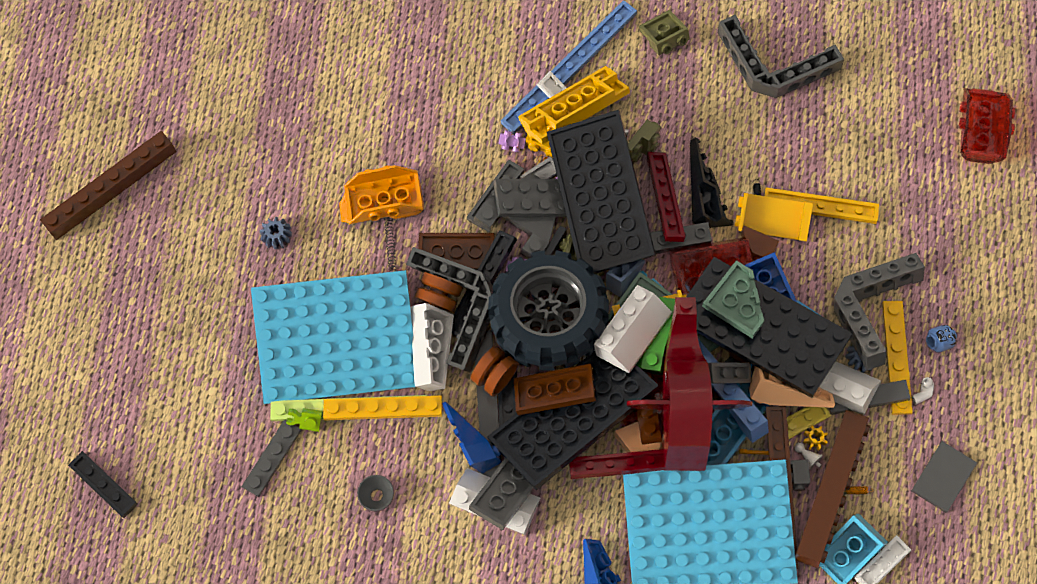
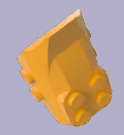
(381, 194)

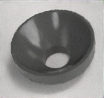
(372, 483)

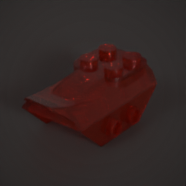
(985, 125)

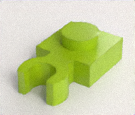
(308, 419)

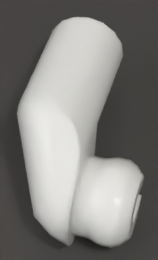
(926, 391)

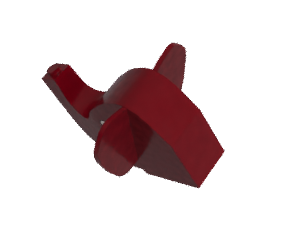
(686, 394)

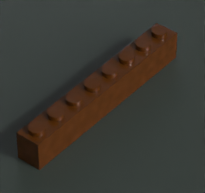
(108, 185)
(831, 489)

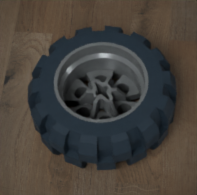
(537, 277)

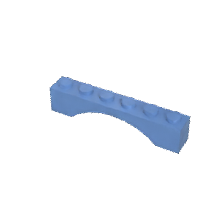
(748, 418)

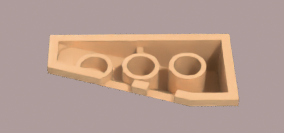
(773, 391)

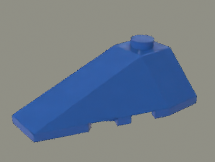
(770, 273)
(477, 449)
(597, 564)

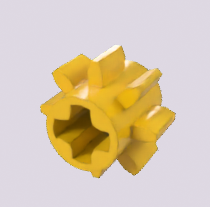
(813, 442)

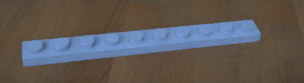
(574, 61)

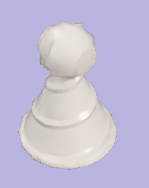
(813, 458)

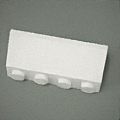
(632, 329)
(472, 483)

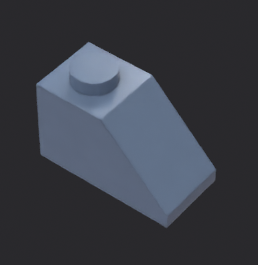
(621, 277)

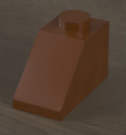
(759, 243)

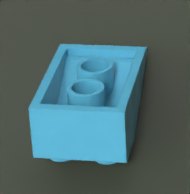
(852, 549)

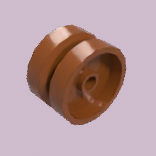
(438, 292)
(494, 371)

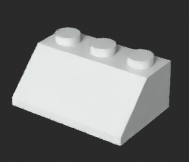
(850, 387)

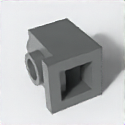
(800, 474)

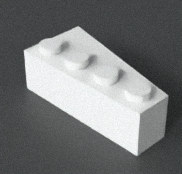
(430, 345)

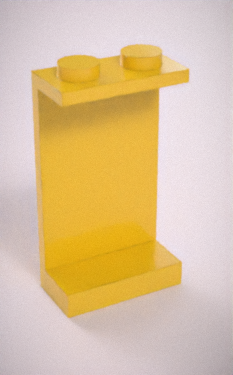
(774, 216)

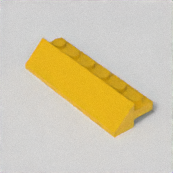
(574, 104)

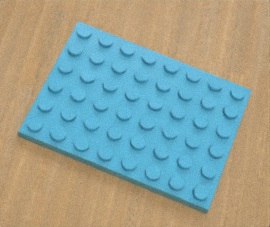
(334, 336)
(711, 525)

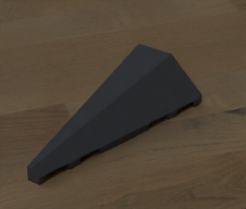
(705, 191)

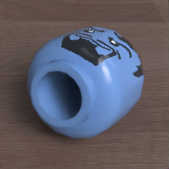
(941, 338)

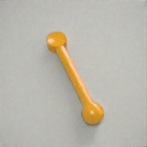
(745, 451)

